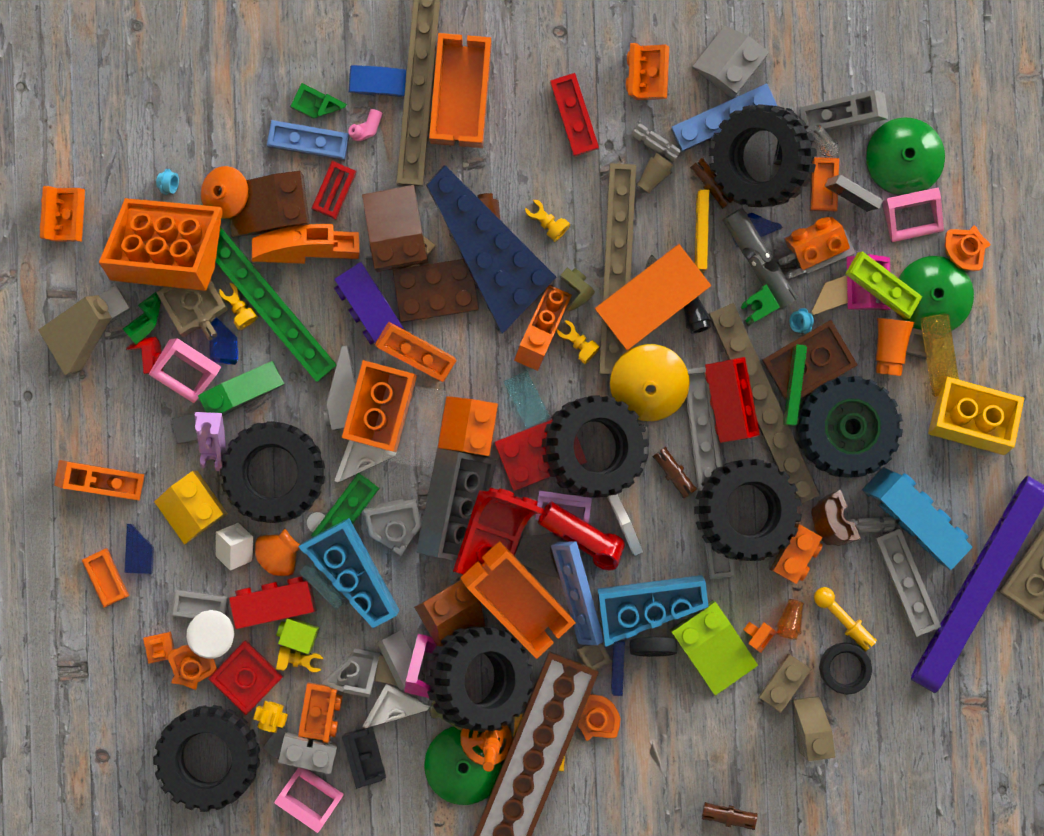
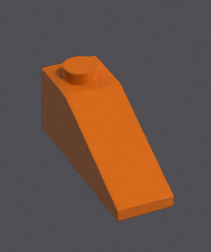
(98, 480)

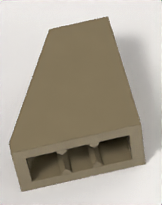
(76, 333)
(813, 729)

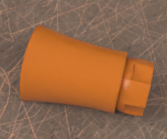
(892, 345)

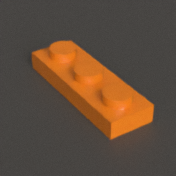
(415, 352)

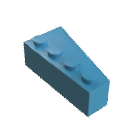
(919, 517)
(350, 568)
(647, 605)

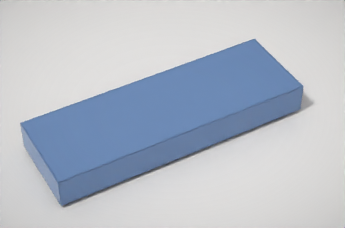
(308, 140)

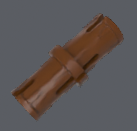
(707, 178)
(674, 472)
(729, 816)

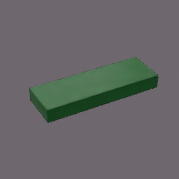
(795, 385)
(349, 504)

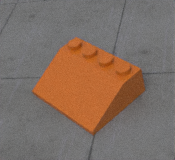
(163, 244)

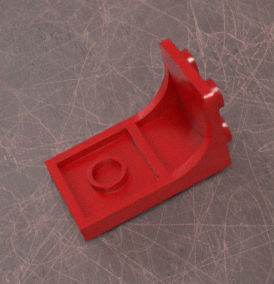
(494, 518)

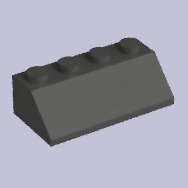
(451, 501)

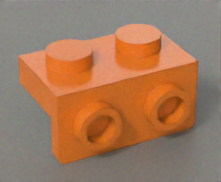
(647, 71)
(62, 214)
(817, 242)
(319, 712)

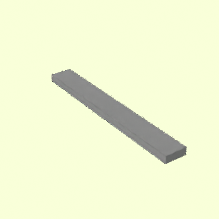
(705, 455)

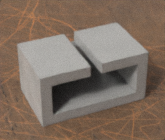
(315, 758)

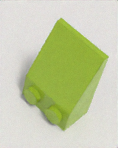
(714, 647)

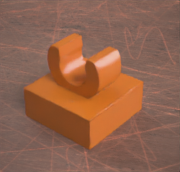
(761, 635)
(158, 647)

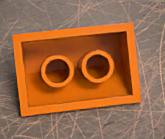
(379, 406)

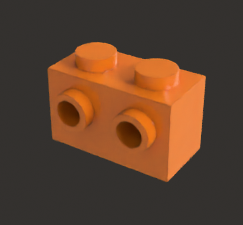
(793, 561)

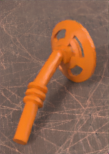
(490, 745)

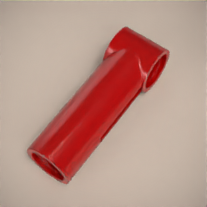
(604, 548)

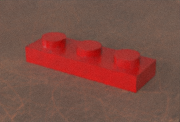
(574, 114)

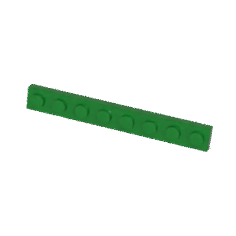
(272, 308)

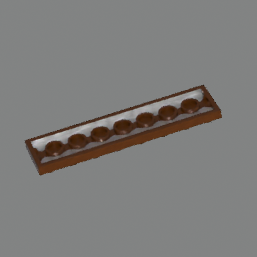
(537, 748)

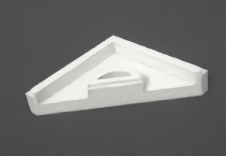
(359, 458)
(625, 524)
(393, 705)

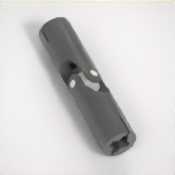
(749, 240)

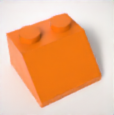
(468, 425)

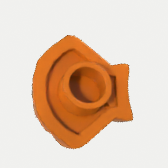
(966, 248)
(277, 553)
(189, 667)
(599, 718)

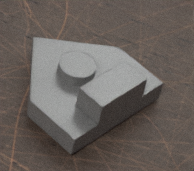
(394, 523)

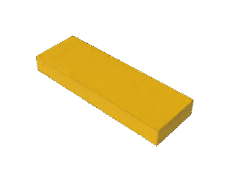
(701, 229)

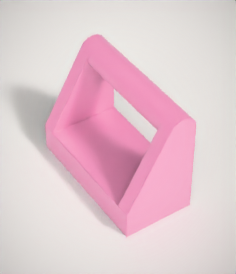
(909, 200)
(191, 357)
(300, 810)

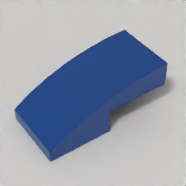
(377, 80)

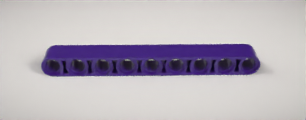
(980, 585)

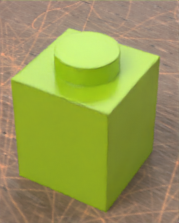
(297, 635)

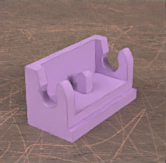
(210, 438)
(576, 505)

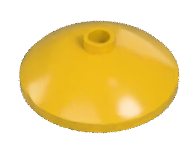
(650, 366)

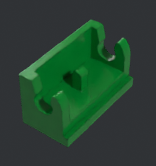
(762, 302)

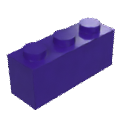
(366, 301)

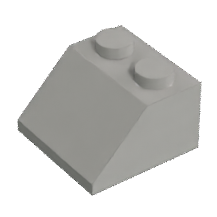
(730, 60)

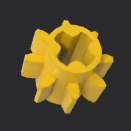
(270, 716)

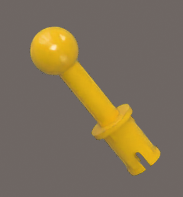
(825, 598)

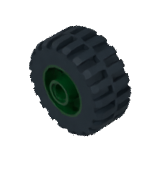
(873, 421)

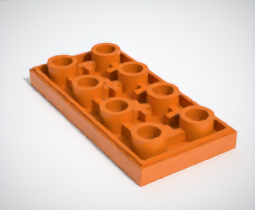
(652, 297)

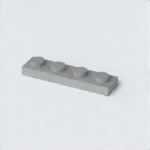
(907, 582)

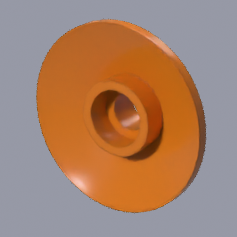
(233, 194)

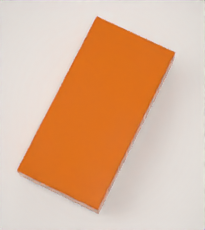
(820, 197)
(105, 577)

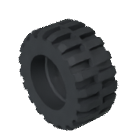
(730, 150)
(628, 442)
(237, 462)
(781, 510)
(509, 684)
(177, 778)

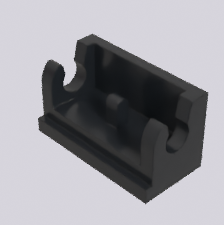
(364, 757)

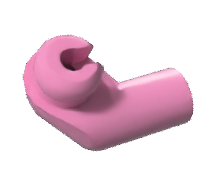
(367, 129)

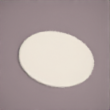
(314, 520)

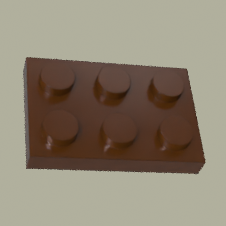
(434, 290)
(825, 359)

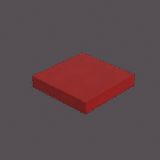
(245, 677)

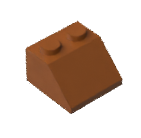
(450, 610)

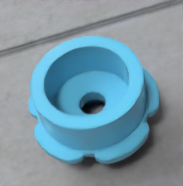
(167, 182)
(801, 321)

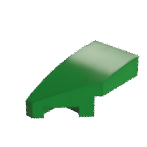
(314, 103)
(144, 324)

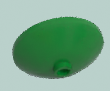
(891, 167)
(942, 274)
(445, 777)

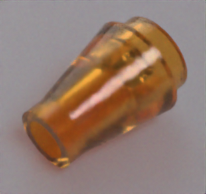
(791, 620)

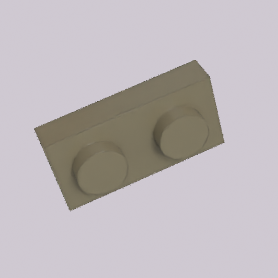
(784, 683)

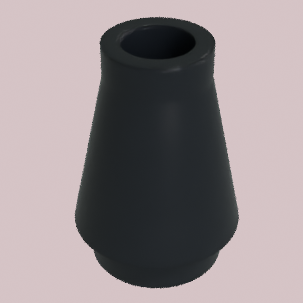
(696, 317)

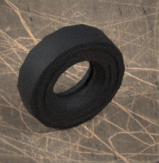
(653, 646)

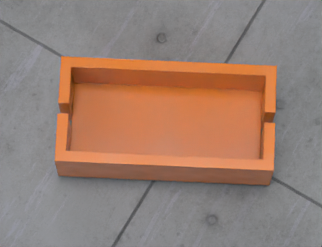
(460, 90)
(517, 599)

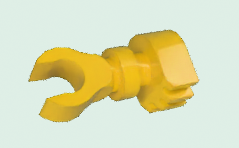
(556, 229)
(245, 316)
(587, 349)
(296, 659)

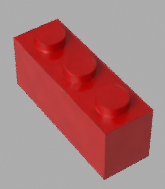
(732, 400)
(272, 602)

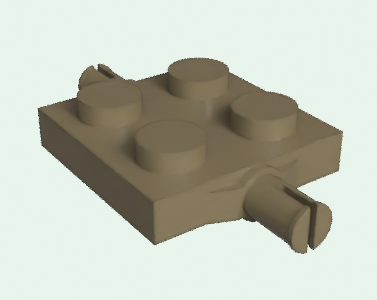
(193, 308)

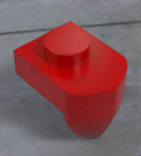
(151, 351)

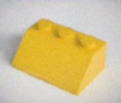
(976, 416)

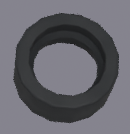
(862, 680)

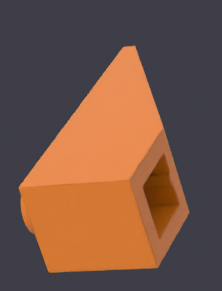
(542, 327)

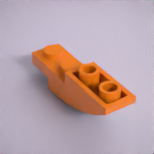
(303, 241)

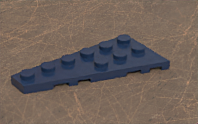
(496, 258)

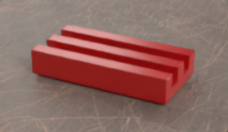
(325, 211)

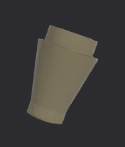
(655, 172)

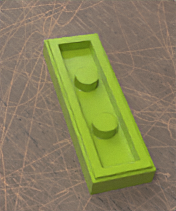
(883, 285)

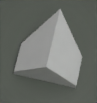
(355, 674)

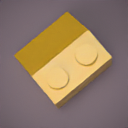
(190, 506)

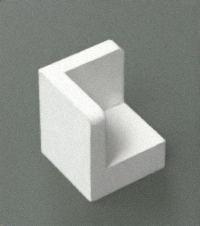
(234, 546)

